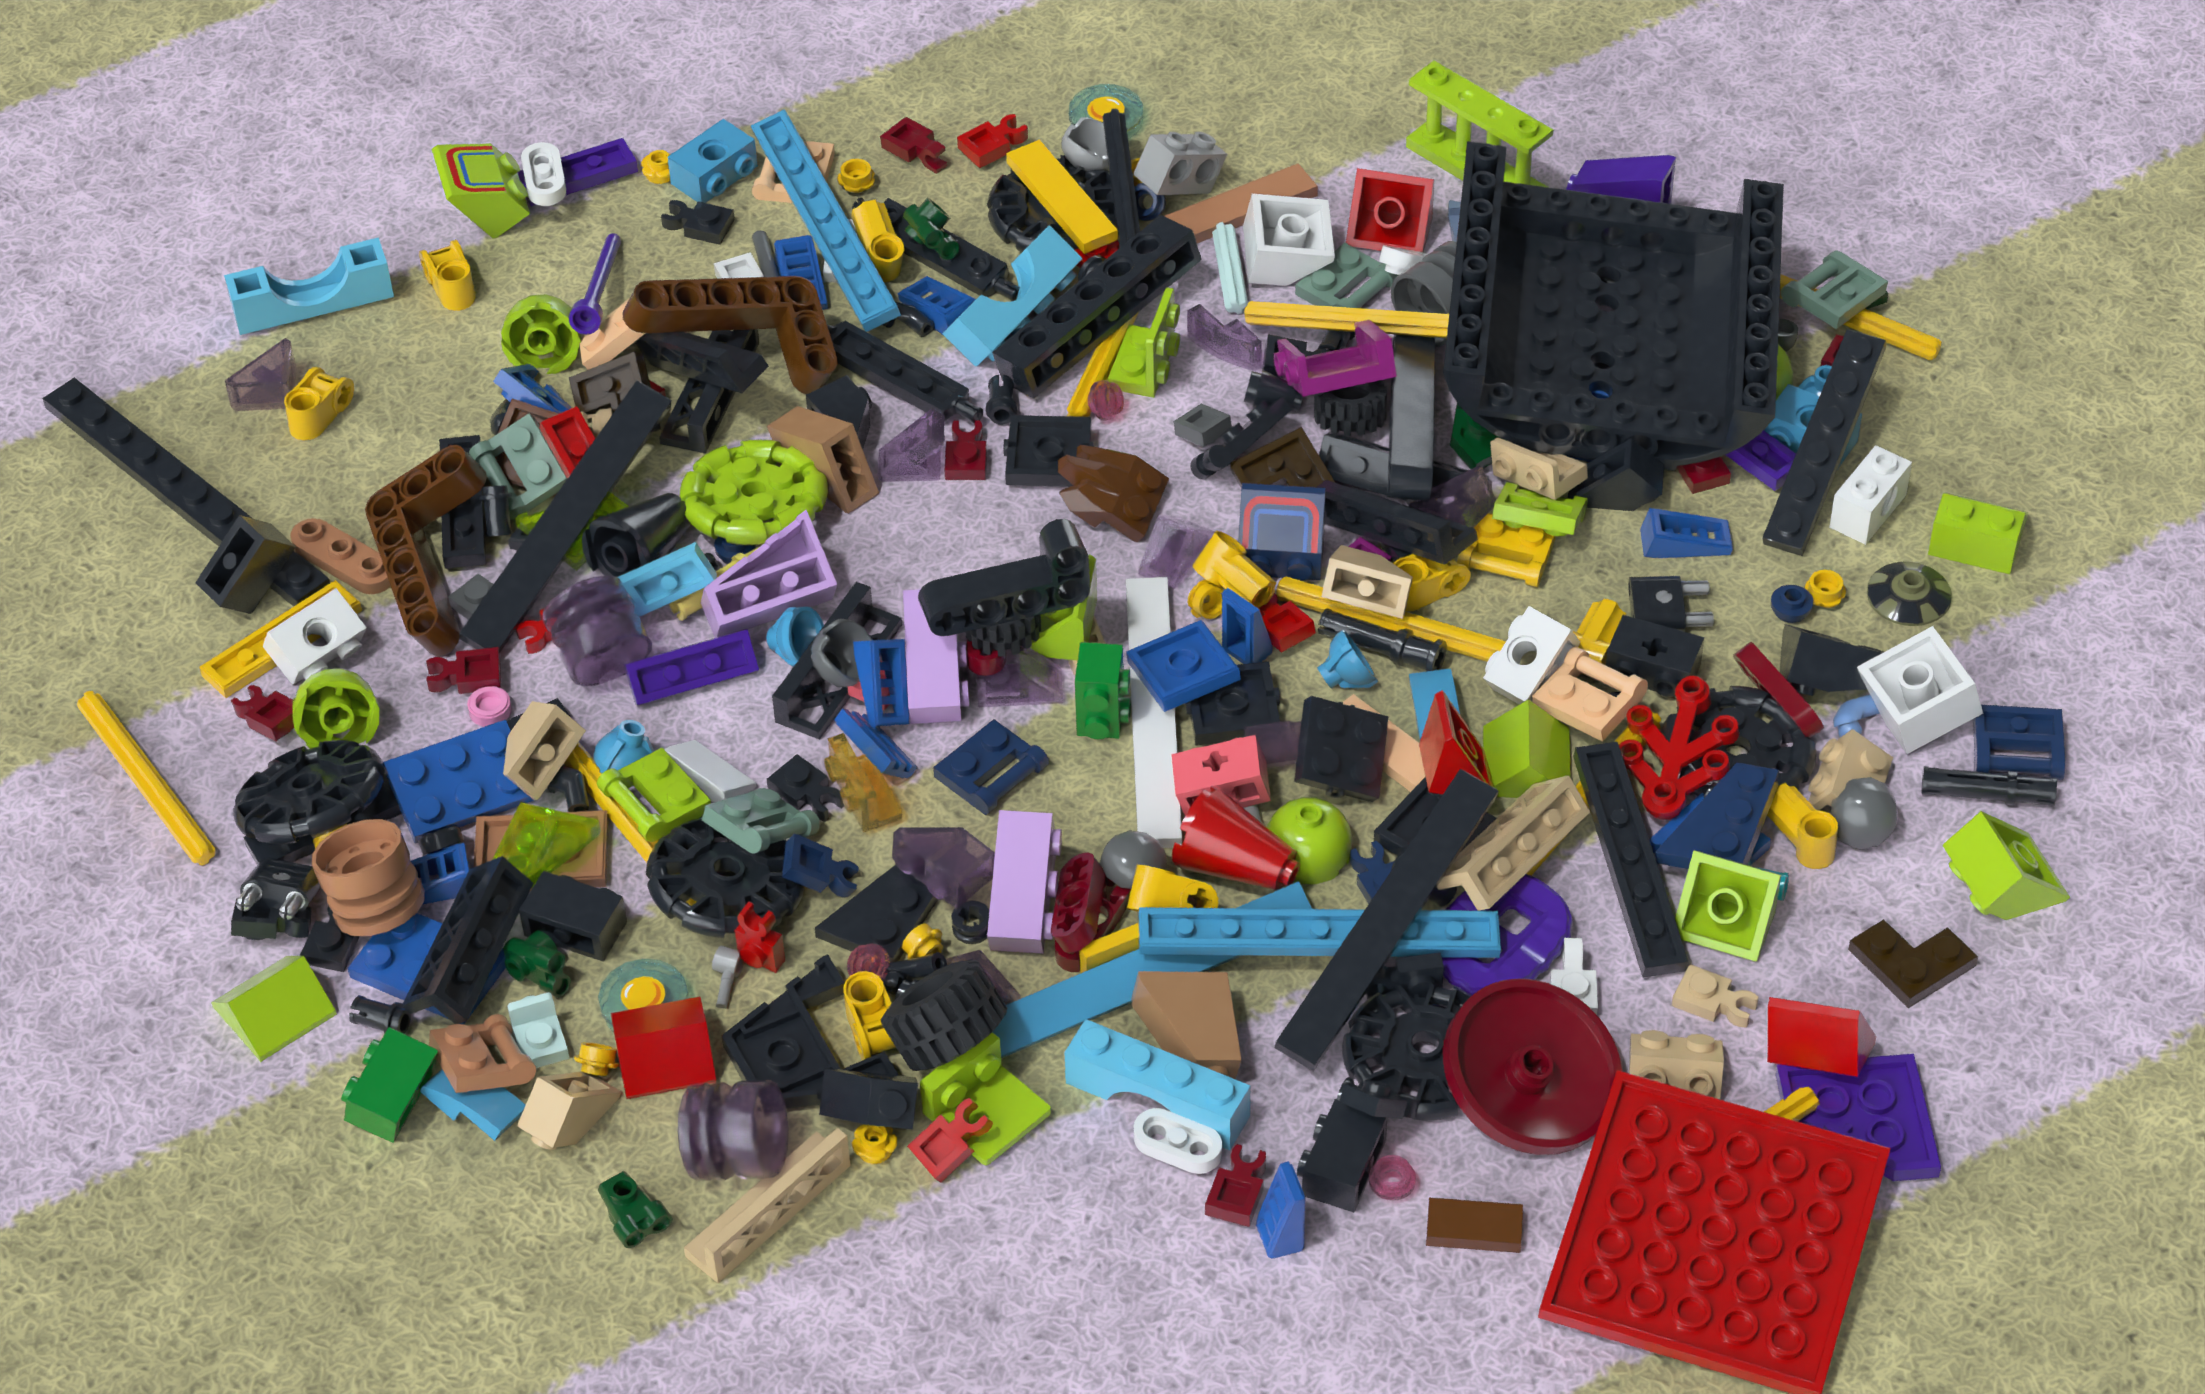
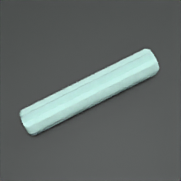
(1230, 268)

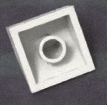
(1286, 238)
(1921, 690)

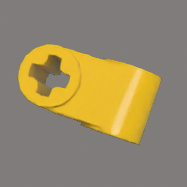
(449, 276)
(316, 403)
(1431, 579)
(1167, 890)
(866, 1016)

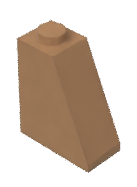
(835, 453)
(1190, 1016)

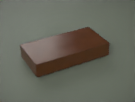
(1474, 1225)

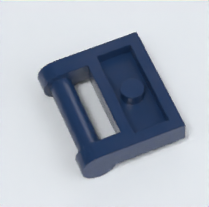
(2019, 730)
(982, 758)

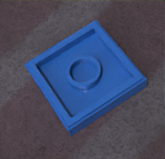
(1183, 665)

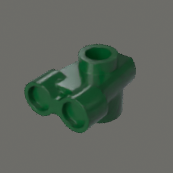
(926, 227)
(537, 961)
(632, 1210)

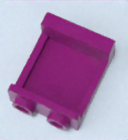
(1341, 368)

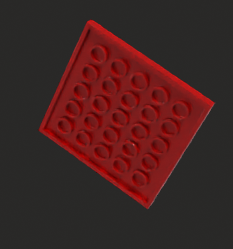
(1715, 1235)

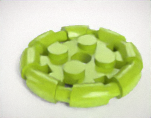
(725, 477)

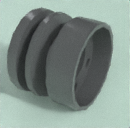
(1427, 284)

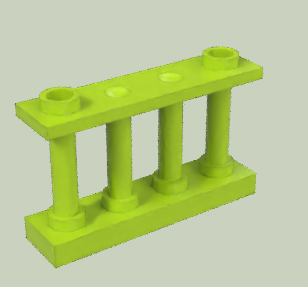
(1474, 106)

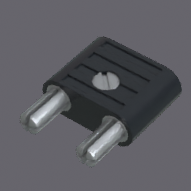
(1662, 602)
(279, 886)

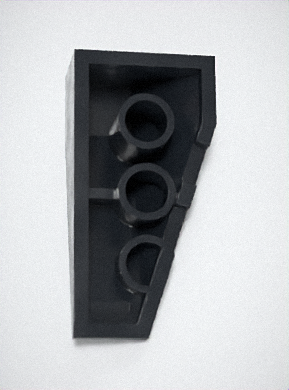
(1822, 661)

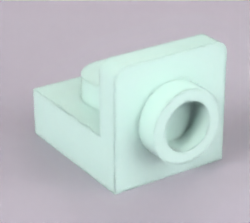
(538, 1029)

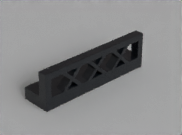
(702, 359)
(712, 404)
(1366, 463)
(1395, 523)
(804, 681)
(469, 940)

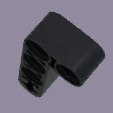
(1012, 589)

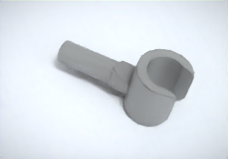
(729, 963)

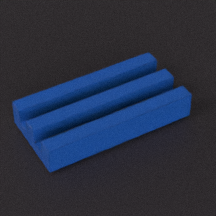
(875, 744)

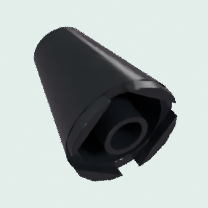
(635, 535)

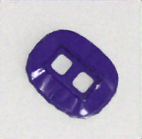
(1524, 953)

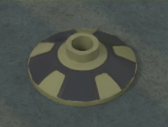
(1909, 593)

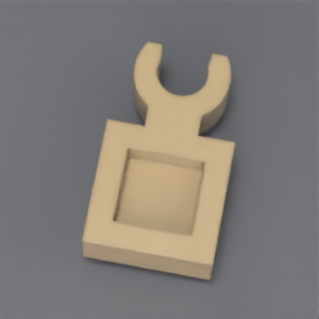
(1709, 994)

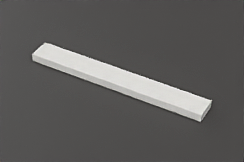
(1152, 727)

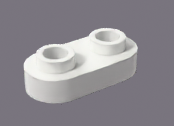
(543, 174)
(1399, 259)
(1179, 1141)

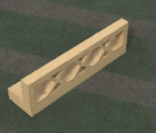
(1516, 841)
(769, 1205)

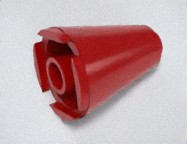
(1233, 844)

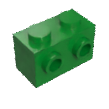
(1101, 691)
(389, 1084)

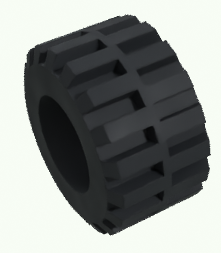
(944, 1015)

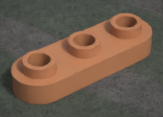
(321, 545)

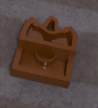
(1112, 489)

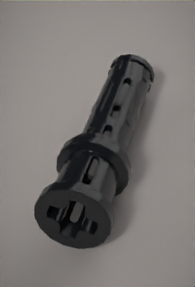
(1400, 646)

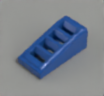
(798, 253)
(941, 307)
(1662, 539)
(1243, 629)
(894, 665)
(440, 862)
(1283, 1214)

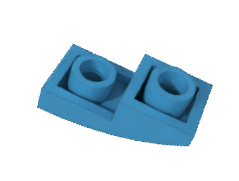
(1423, 689)
(489, 1109)

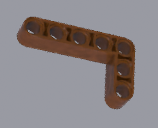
(747, 303)
(397, 523)

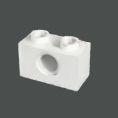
(1870, 494)
(326, 617)
(1529, 633)

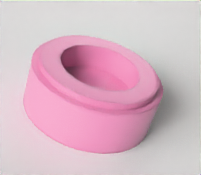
(489, 705)

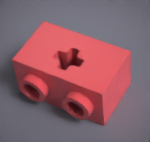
(1232, 766)

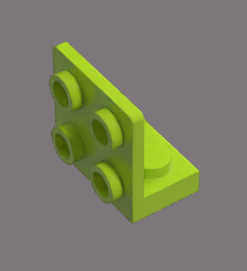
(1145, 351)
(996, 1091)

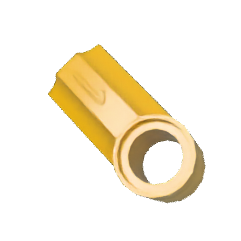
(879, 238)
(1226, 565)
(1599, 628)
(1808, 829)

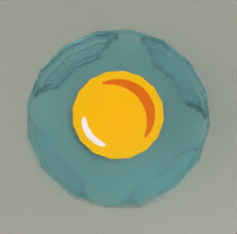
(1101, 98)
(640, 985)

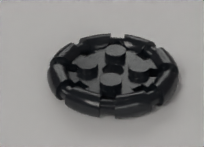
(1015, 206)
(1755, 735)
(308, 792)
(688, 867)
(1395, 1047)

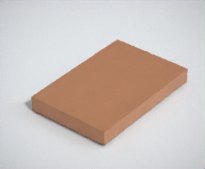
(586, 866)

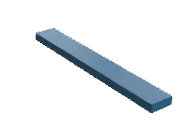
(825, 221)
(1307, 932)
(1110, 985)

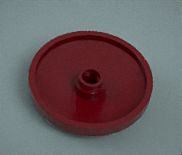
(1530, 1065)

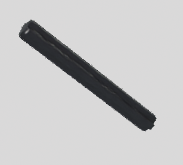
(1121, 176)

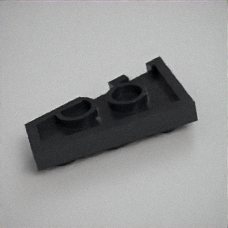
(880, 914)

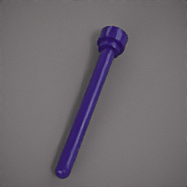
(586, 312)

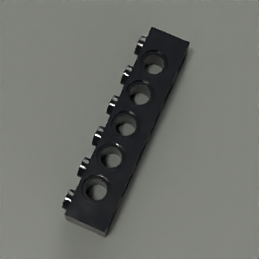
(1097, 305)

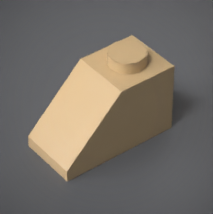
(1367, 582)
(539, 747)
(565, 1108)

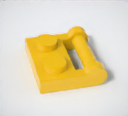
(1521, 544)

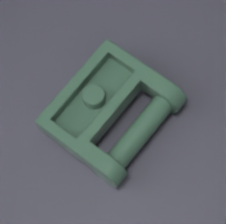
(1338, 278)
(1840, 298)
(530, 458)
(759, 819)

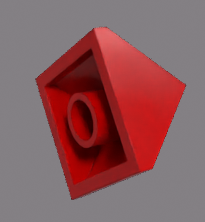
(1390, 211)
(1450, 746)
(1818, 1037)
(663, 1047)

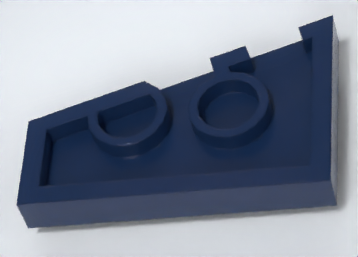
(1726, 819)

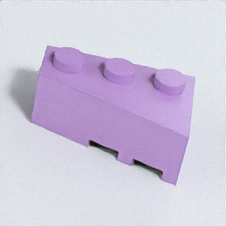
(776, 576)
(932, 668)
(1023, 881)

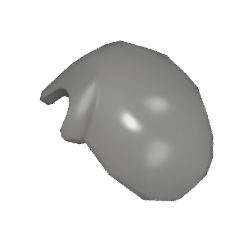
(1086, 145)

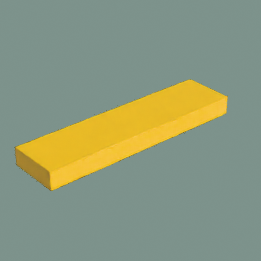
(1062, 196)
(249, 659)

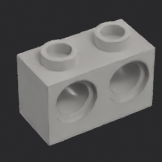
(1180, 163)

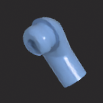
(1851, 712)

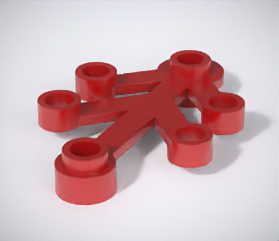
(1678, 751)

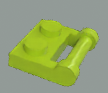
(1525, 507)
(663, 786)

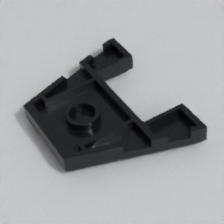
(785, 1044)

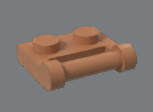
(469, 1062)

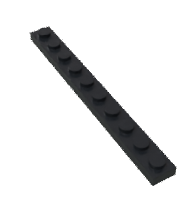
(168, 478)

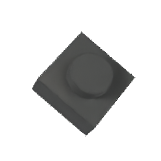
(1202, 425)
(469, 596)

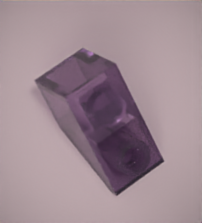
(945, 860)

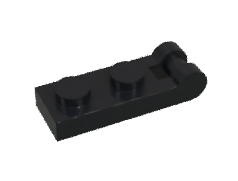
(1239, 438)

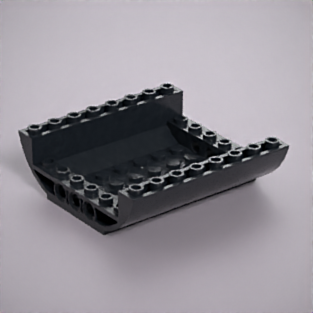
(1686, 333)

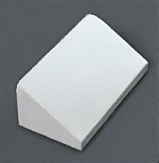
(709, 771)

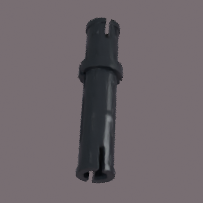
(1983, 785)

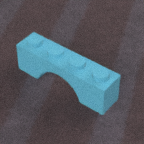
(1038, 270)
(353, 279)
(1112, 1062)

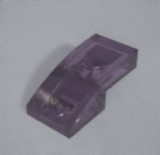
(1227, 342)

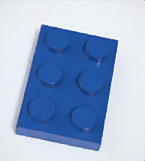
(454, 781)
(395, 957)

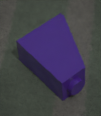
(1632, 177)

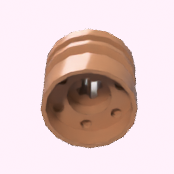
(368, 877)

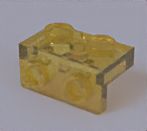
(861, 785)

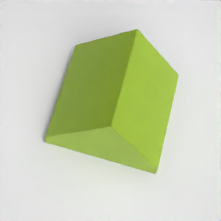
(1068, 627)
(1525, 749)
(1727, 905)
(276, 1006)

